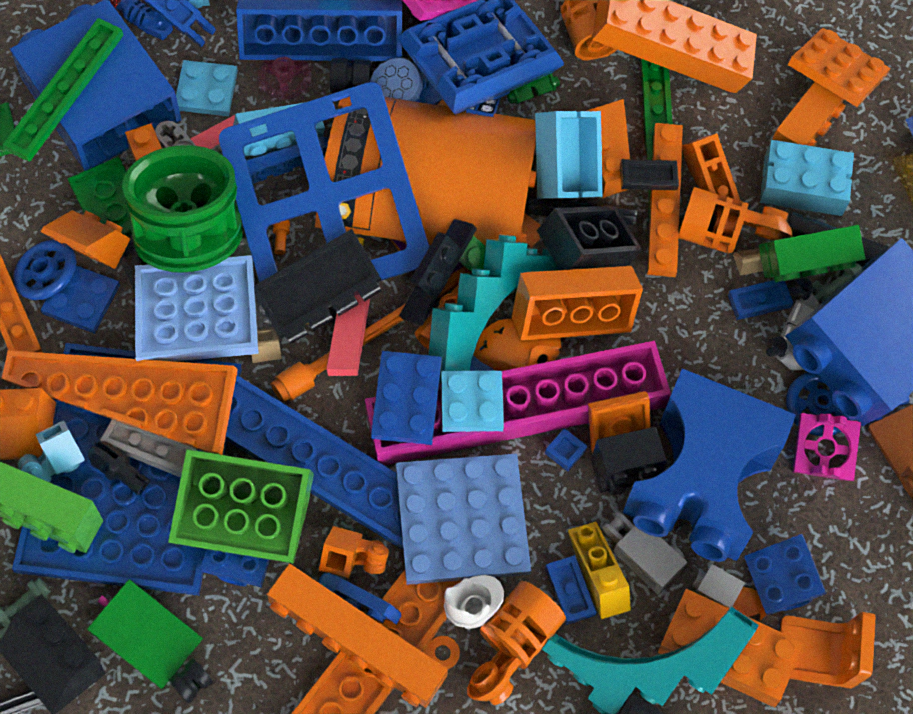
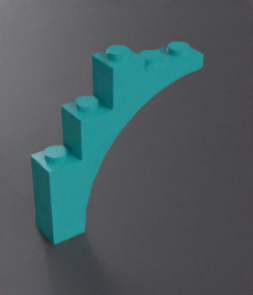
(460, 324)
(657, 676)

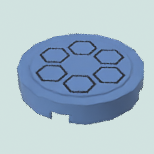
(399, 79)

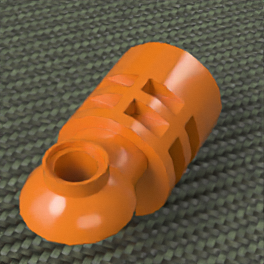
(579, 22)
(731, 217)
(517, 634)

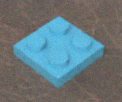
(206, 87)
(472, 401)

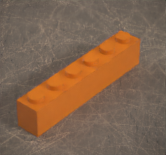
(357, 636)

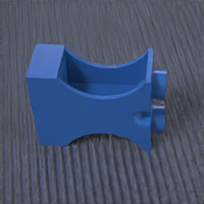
(715, 444)

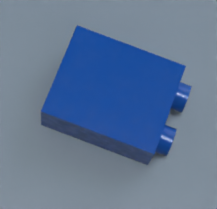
(119, 97)
(864, 337)

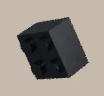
(627, 459)

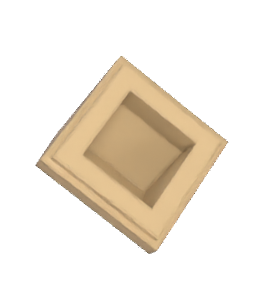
(748, 261)

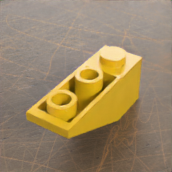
(600, 570)

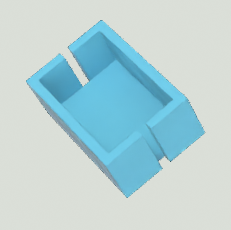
(568, 154)
(807, 177)

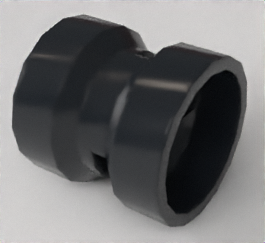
(190, 680)

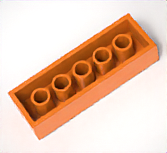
(678, 40)

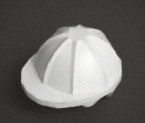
(473, 601)

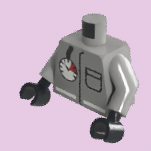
(808, 303)

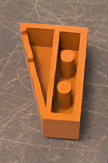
(614, 145)

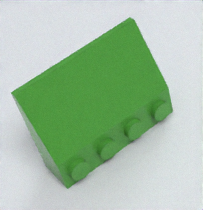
(240, 506)

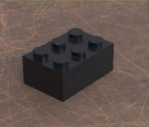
(588, 238)

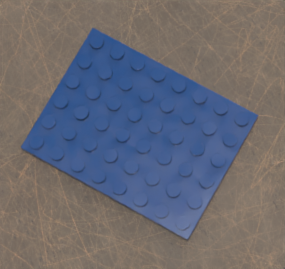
(134, 527)

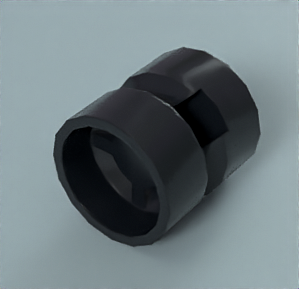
(348, 75)

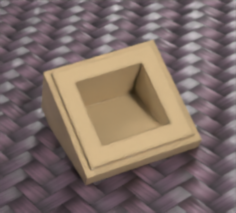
(267, 345)

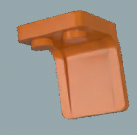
(833, 651)

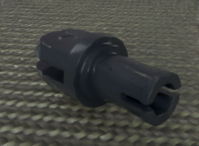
(117, 466)

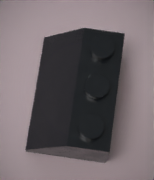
(49, 655)

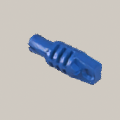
(145, 18)

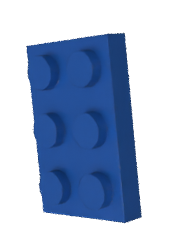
(406, 398)

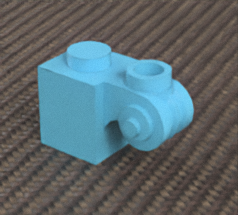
(58, 454)

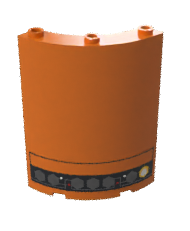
(456, 166)

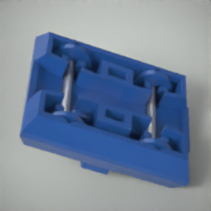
(486, 54)

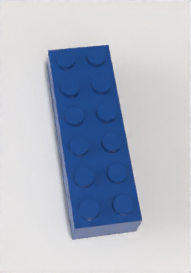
(319, 29)

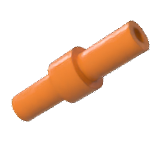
(281, 231)

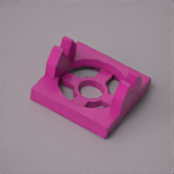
(849, 428)

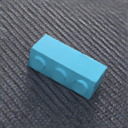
(274, 143)

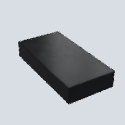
(649, 174)

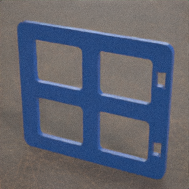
(324, 194)

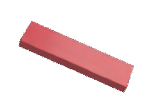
(348, 340)

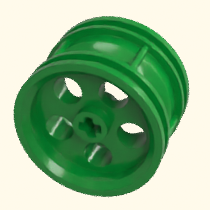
(186, 235)

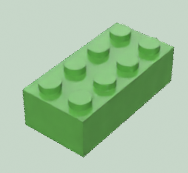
(47, 510)

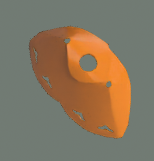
(507, 350)

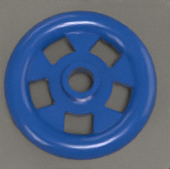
(44, 269)
(798, 405)

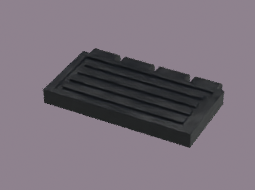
(316, 285)

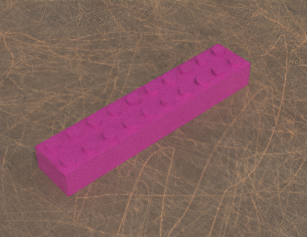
(546, 399)

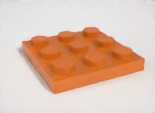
(839, 66)

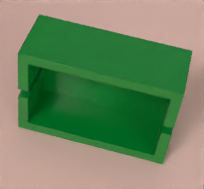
(812, 253)

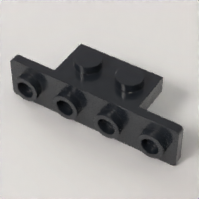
(436, 270)

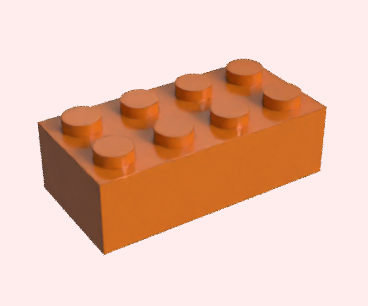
(576, 302)
(762, 665)

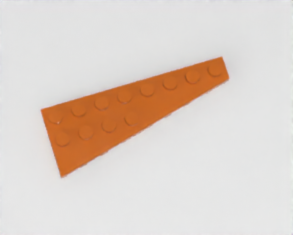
(160, 397)

